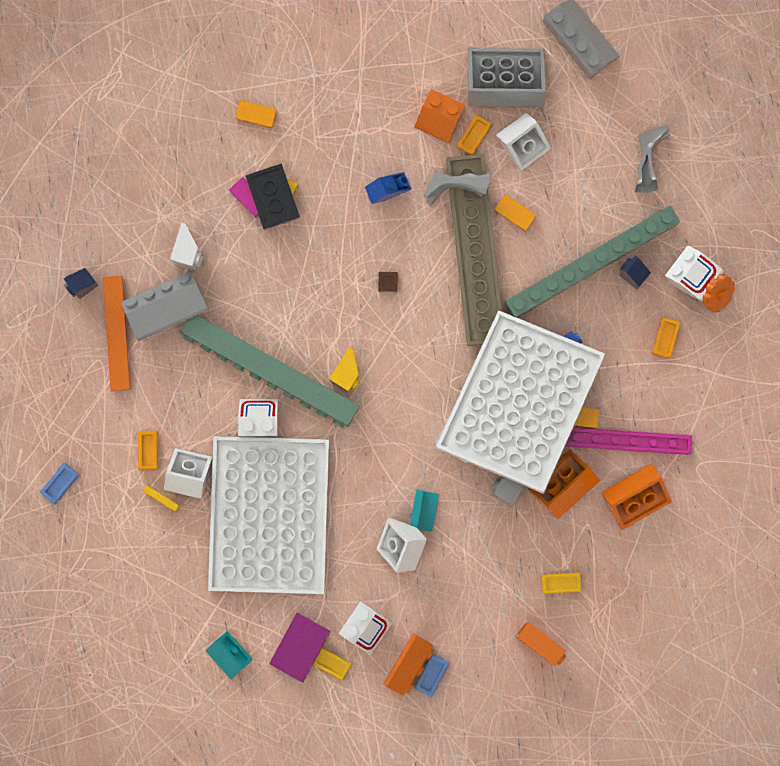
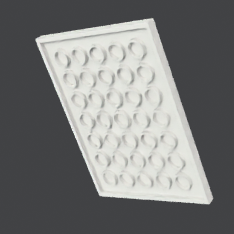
(520, 401)
(268, 515)

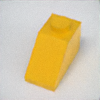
(346, 372)

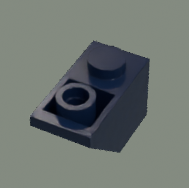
(634, 272)
(80, 283)

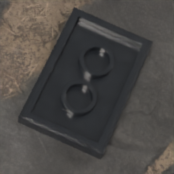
(272, 196)

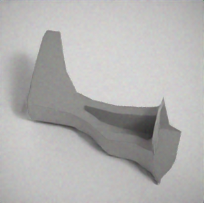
(645, 170)
(469, 182)

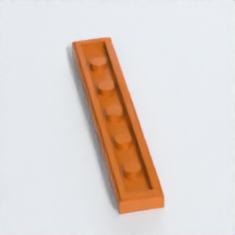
(116, 333)

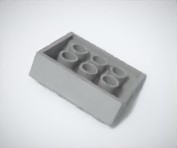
(506, 77)

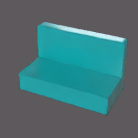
(424, 510)
(229, 655)

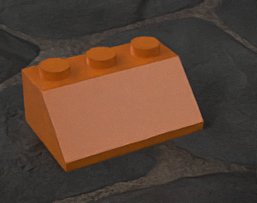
(567, 485)
(636, 496)
(409, 665)

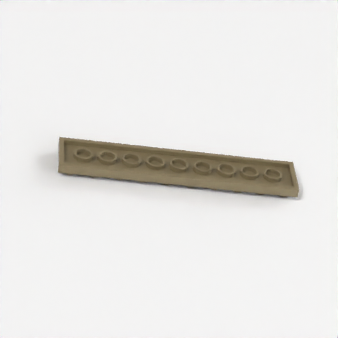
(474, 251)

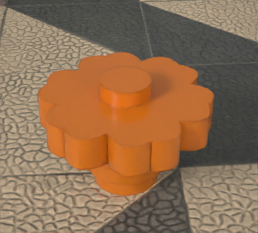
(718, 293)

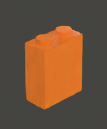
(541, 644)

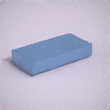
(59, 483)
(431, 675)

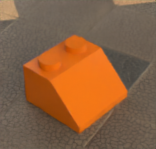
(439, 116)

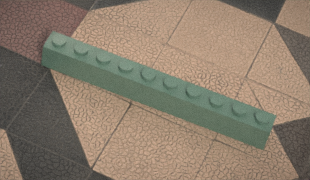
(592, 262)
(270, 369)

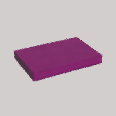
(300, 647)

